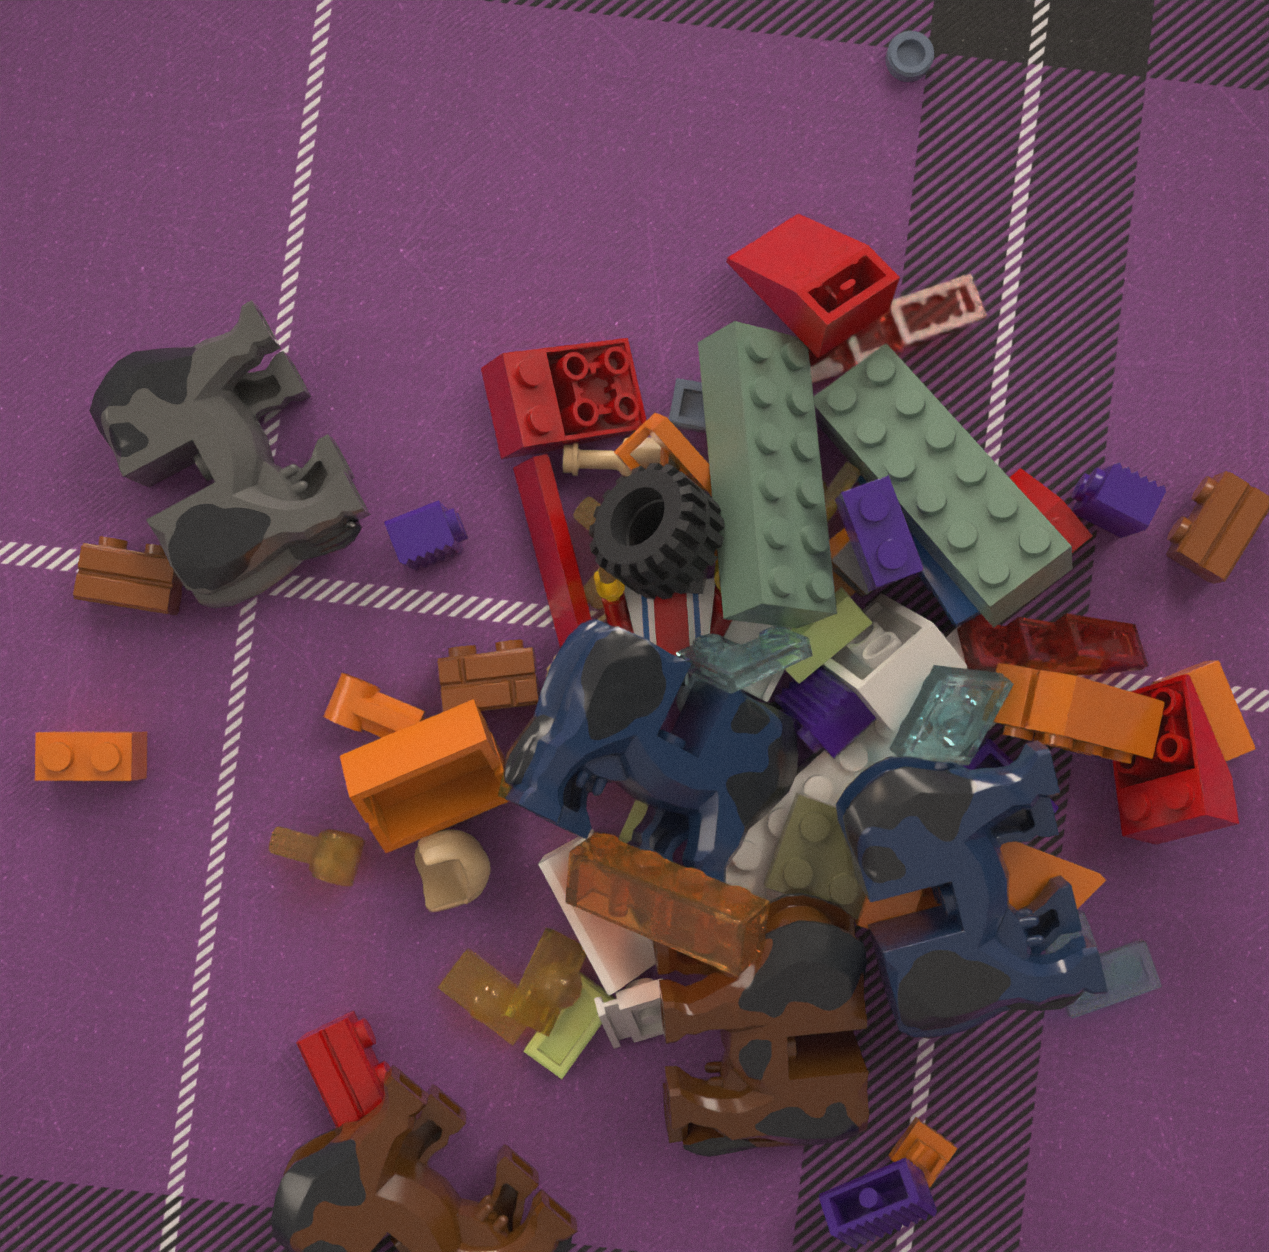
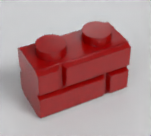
(345, 1067)

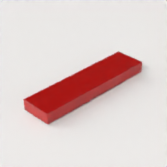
(552, 545)

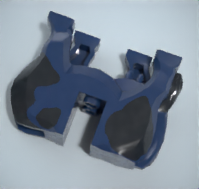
(602, 726)
(975, 954)

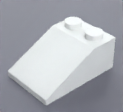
(891, 660)

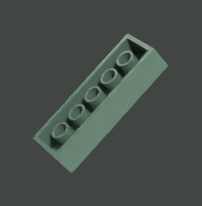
(766, 477)
(945, 483)

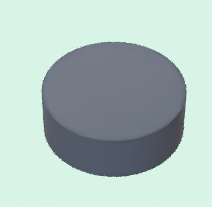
(909, 56)

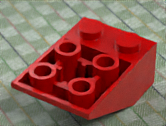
(817, 281)
(562, 396)
(1185, 783)

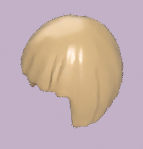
(451, 869)

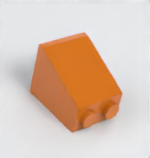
(1032, 869)

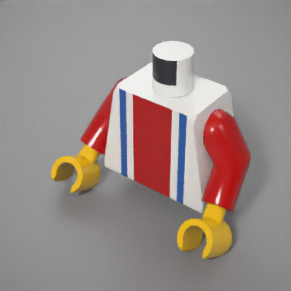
(665, 622)

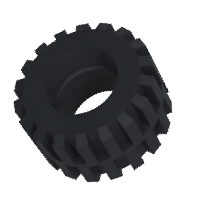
(656, 531)

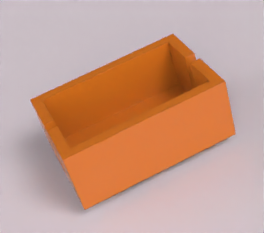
(1079, 714)
(426, 776)

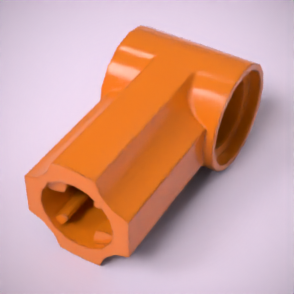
(363, 707)

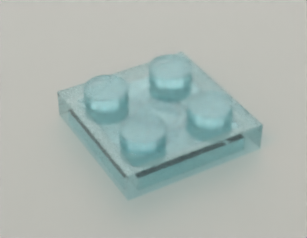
(951, 714)

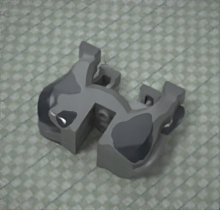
(204, 409)

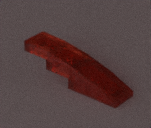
(909, 323)
(1066, 646)

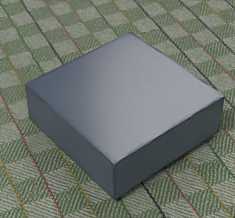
(688, 406)

